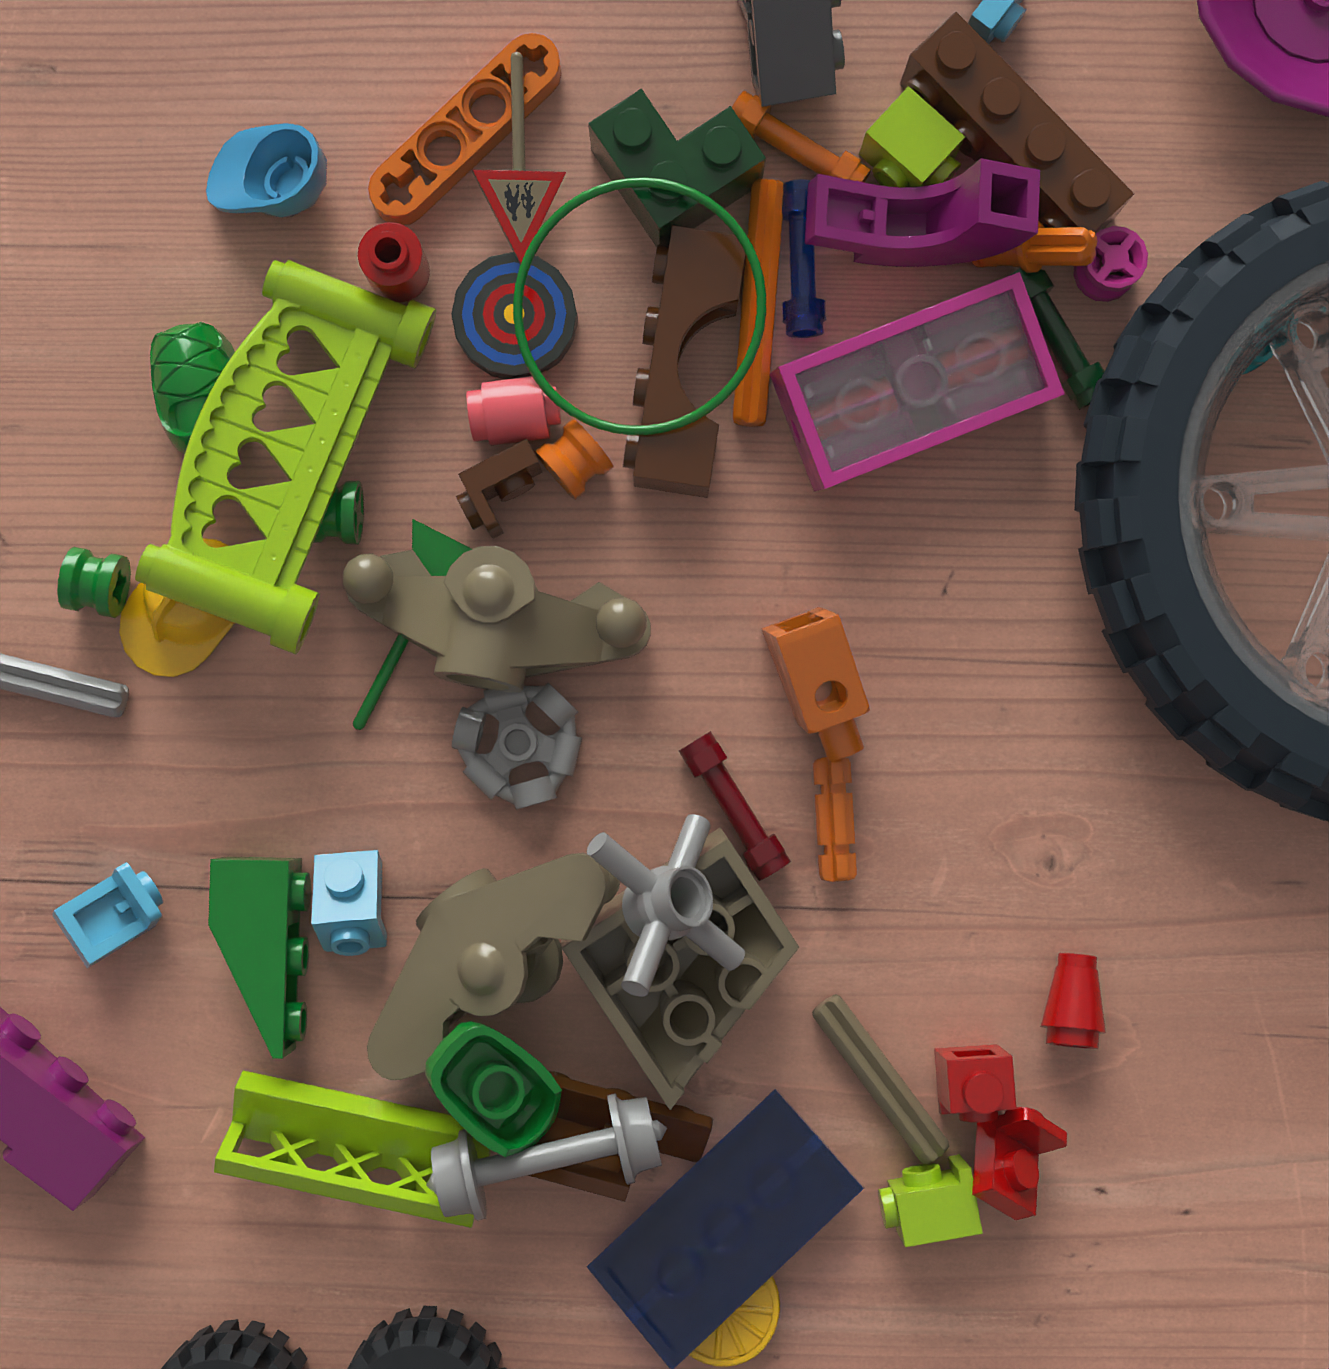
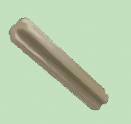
(880, 1079)

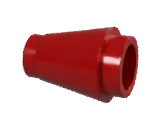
(1074, 1003)

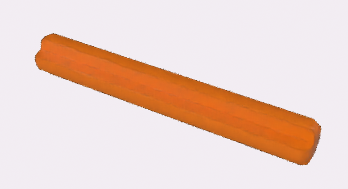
(765, 236)

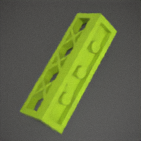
(346, 1126)

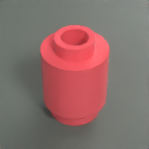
(511, 411)

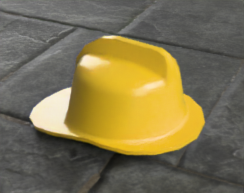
(167, 634)

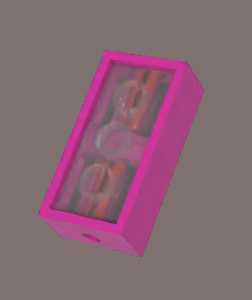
(916, 382)

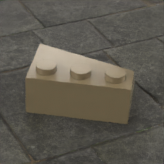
(691, 995)

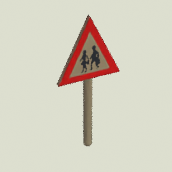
(516, 195)

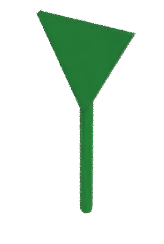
(437, 555)

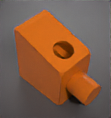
(806, 655)

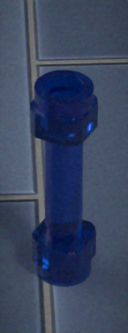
(803, 312)

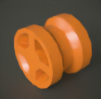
(574, 458)

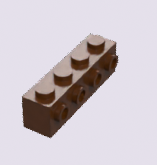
(1013, 126)

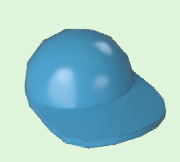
(268, 171)

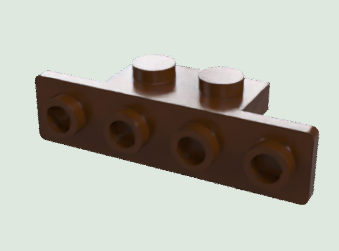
(586, 1109)

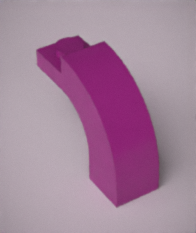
(933, 225)

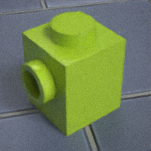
(911, 144)

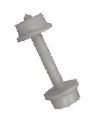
(461, 1176)

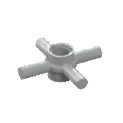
(666, 903)

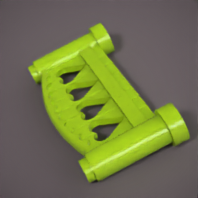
(258, 578)

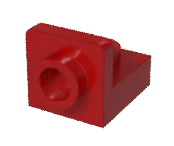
(1009, 1158)

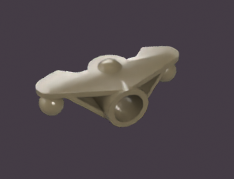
(491, 619)
(484, 952)

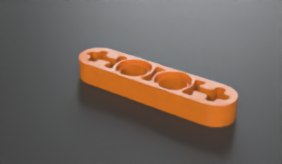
(457, 122)

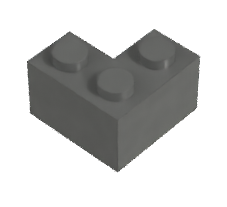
(792, 49)

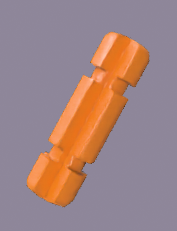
(834, 819)

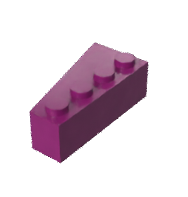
(54, 1121)

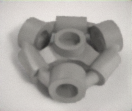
(518, 744)

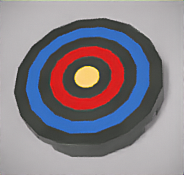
(486, 323)

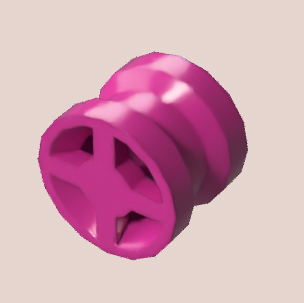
(1121, 253)

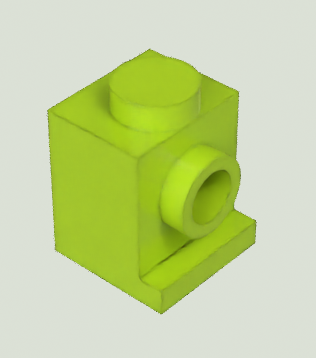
(931, 1203)

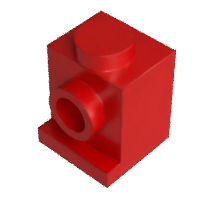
(975, 1082)

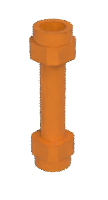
(794, 144)

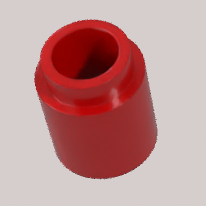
(399, 279)

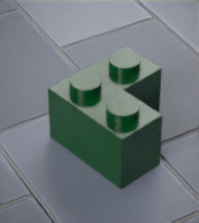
(712, 159)

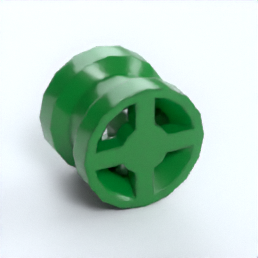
(344, 514)
(94, 582)

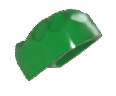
(183, 371)
(493, 1088)

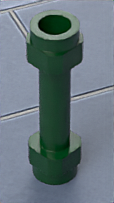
(1080, 374)

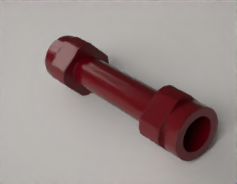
(763, 852)

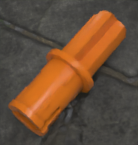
(1048, 248)

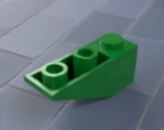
(258, 930)

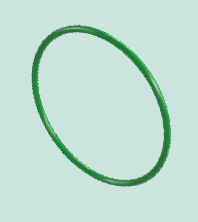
(552, 222)

